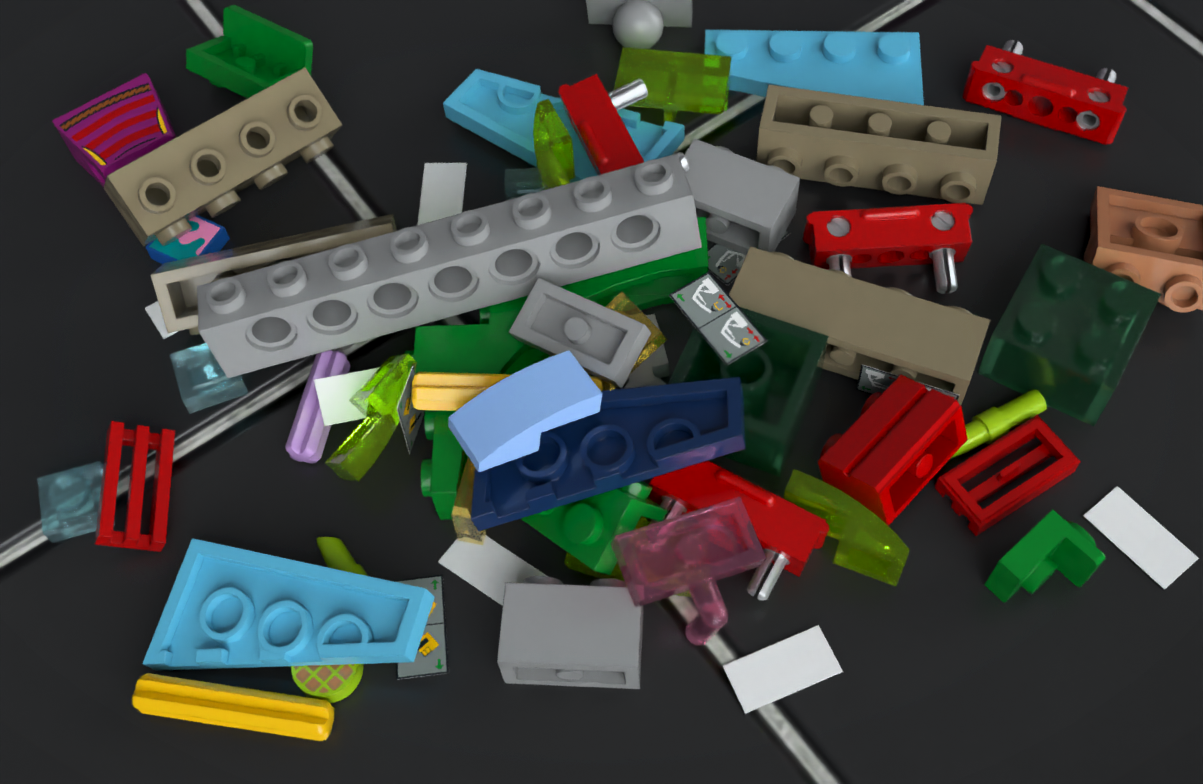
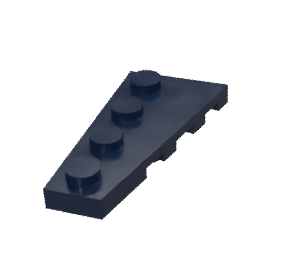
(629, 441)

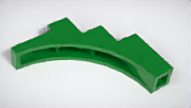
(493, 350)

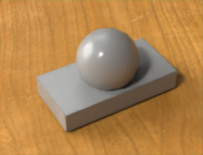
(640, 21)

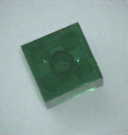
(1068, 333)
(775, 382)

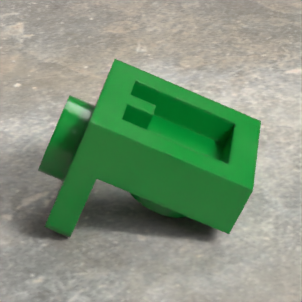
(1040, 552)

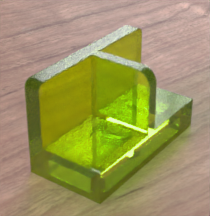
(677, 80)

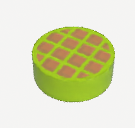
(327, 681)

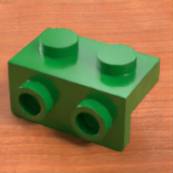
(249, 53)
(592, 523)

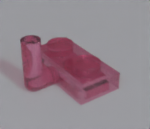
(691, 556)

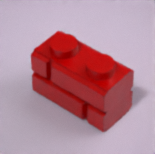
(894, 447)

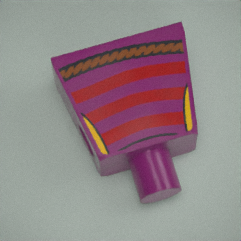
(116, 127)

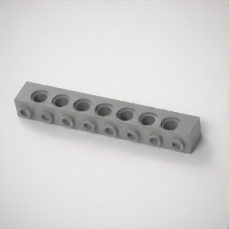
(448, 266)

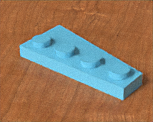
(824, 61)
(505, 112)
(280, 612)

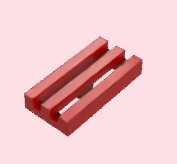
(141, 441)
(968, 502)

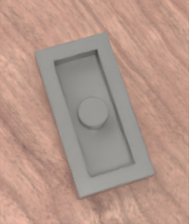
(595, 335)

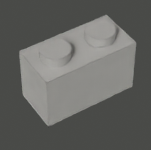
(740, 197)
(570, 634)

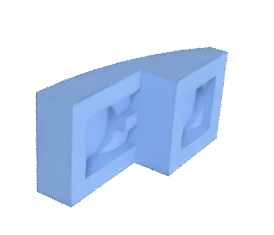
(511, 414)

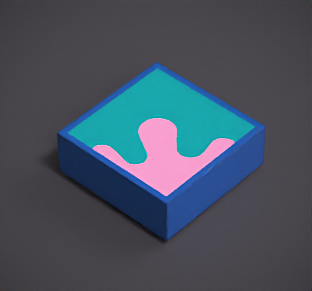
(202, 239)

